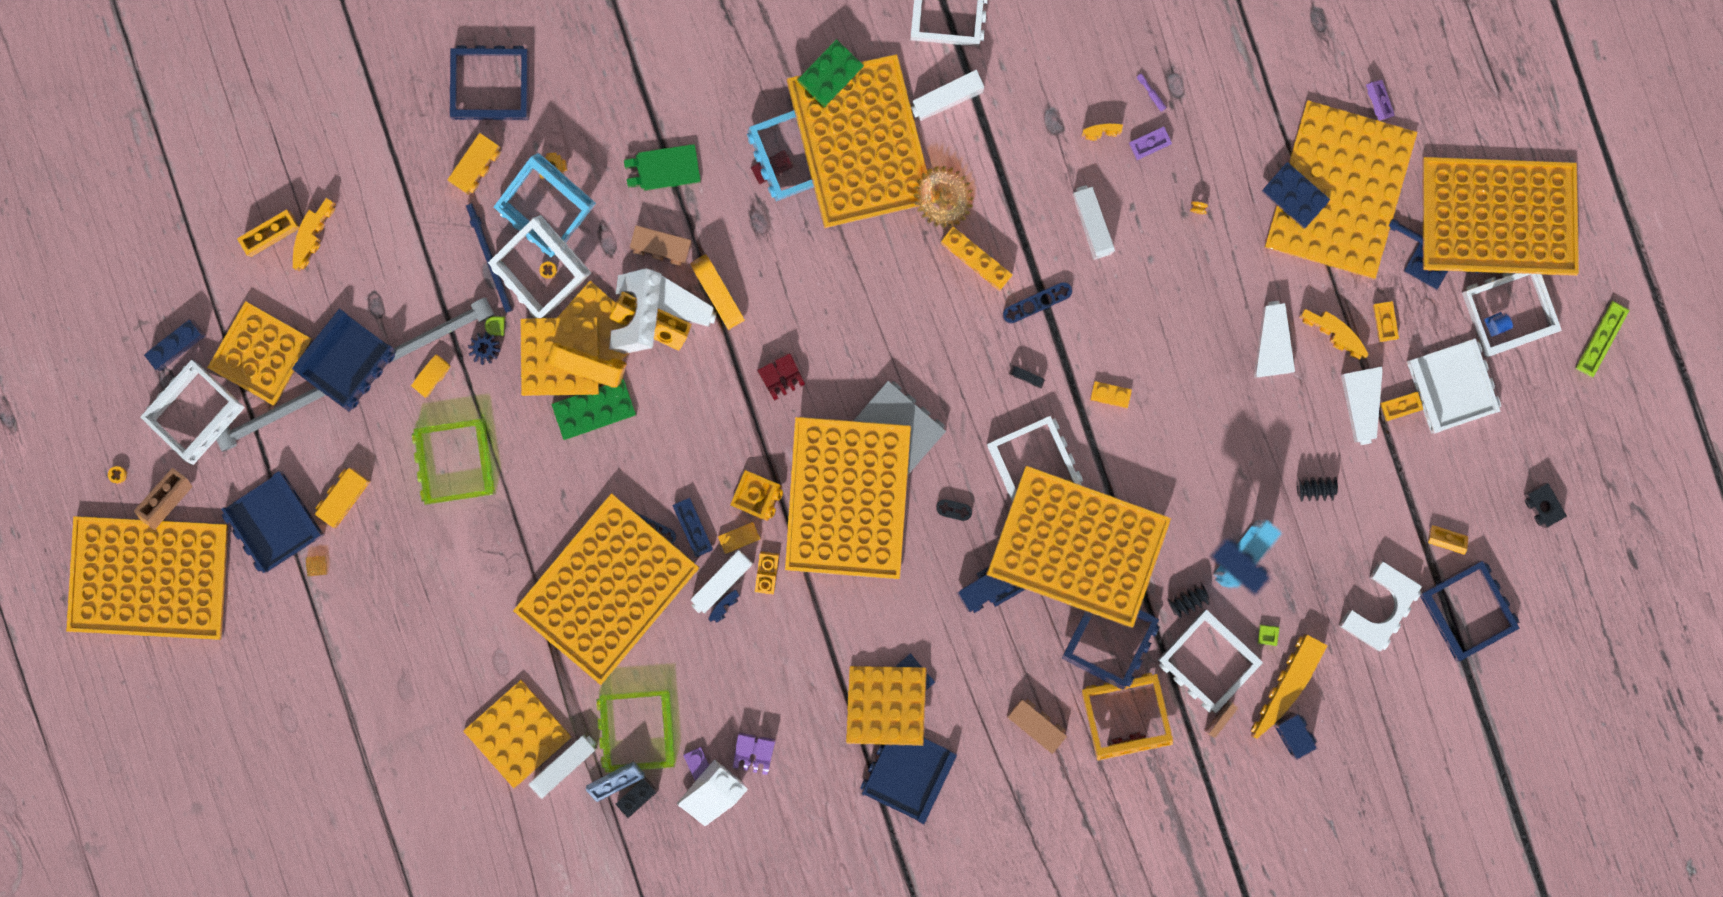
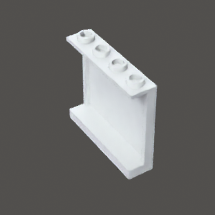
(1454, 386)

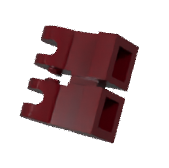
(785, 367)

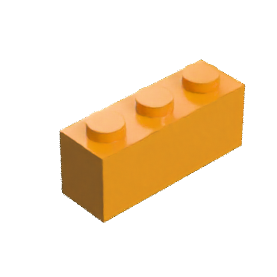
(474, 164)
(268, 233)
(341, 497)

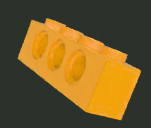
(976, 258)
(668, 328)

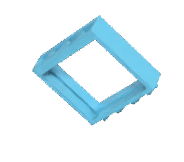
(761, 156)
(559, 181)
(1257, 543)

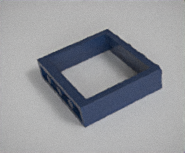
(480, 50)
(1443, 627)
(1101, 673)

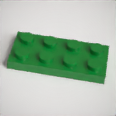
(590, 412)

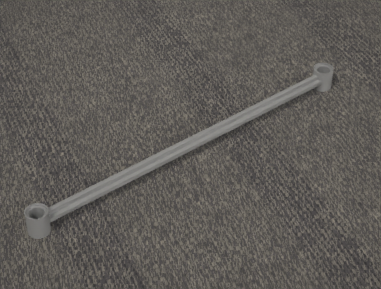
(480, 310)

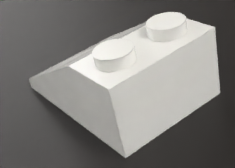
(712, 793)

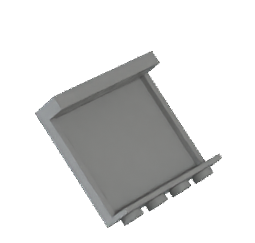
(894, 407)

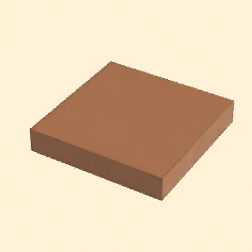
(1221, 719)

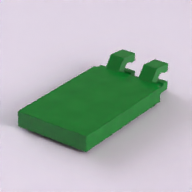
(664, 168)

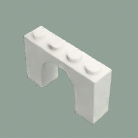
(640, 332)
(1403, 592)

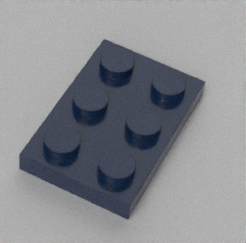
(1295, 195)

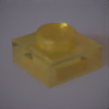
(316, 566)

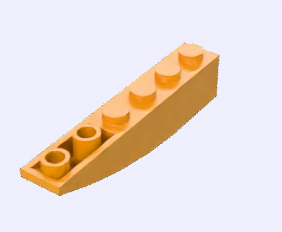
(1291, 682)

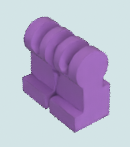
(762, 749)

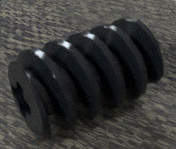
(1317, 489)
(1189, 601)

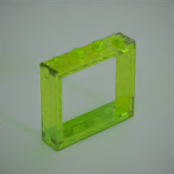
(423, 474)
(603, 724)

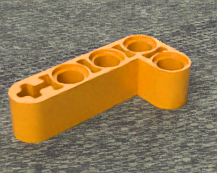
(717, 291)
(587, 365)

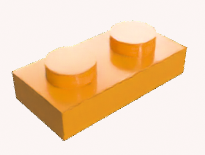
(1385, 321)
(1110, 394)
(1401, 406)
(739, 537)
(1448, 539)

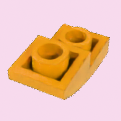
(1095, 132)
(431, 375)
(766, 572)

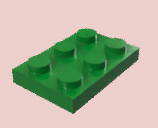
(830, 73)

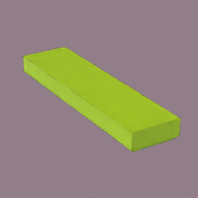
(1602, 339)

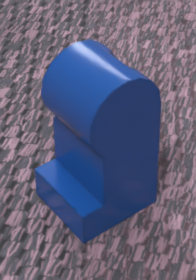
(1498, 323)

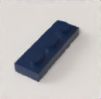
(692, 527)

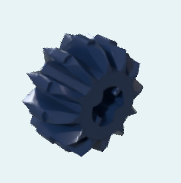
(478, 345)

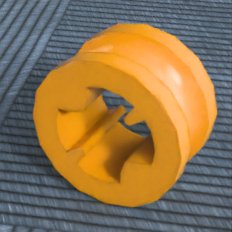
(1199, 207)
(554, 270)
(123, 475)

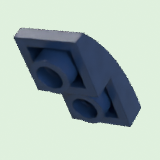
(719, 611)

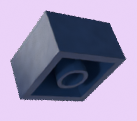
(1295, 735)

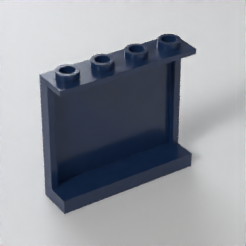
(344, 360)
(272, 523)
(909, 777)

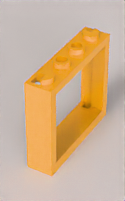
(1133, 746)

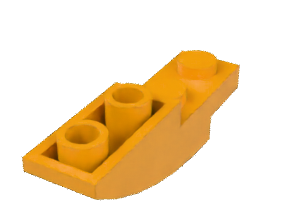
(306, 241)
(1342, 335)

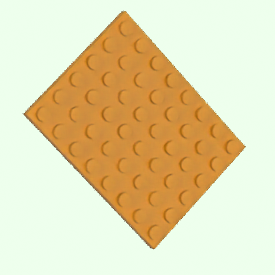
(861, 144)
(1361, 172)
(1500, 216)
(847, 497)
(1079, 546)
(147, 579)
(606, 589)

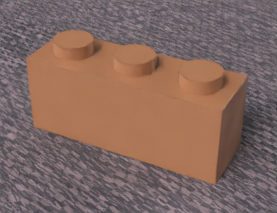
(660, 245)
(163, 498)
(1037, 725)

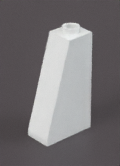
(948, 95)
(1093, 222)
(684, 304)
(1274, 343)
(1363, 400)
(721, 582)
(563, 766)

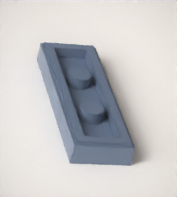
(615, 781)

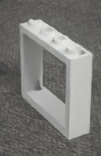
(944, 38)
(563, 252)
(1545, 301)
(214, 428)
(1060, 442)
(1225, 633)

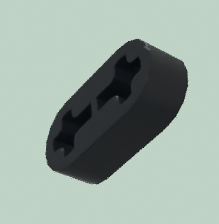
(1026, 376)
(955, 505)

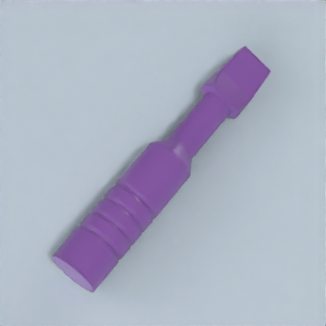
(1153, 95)

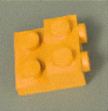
(757, 495)

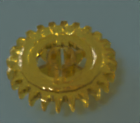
(956, 190)

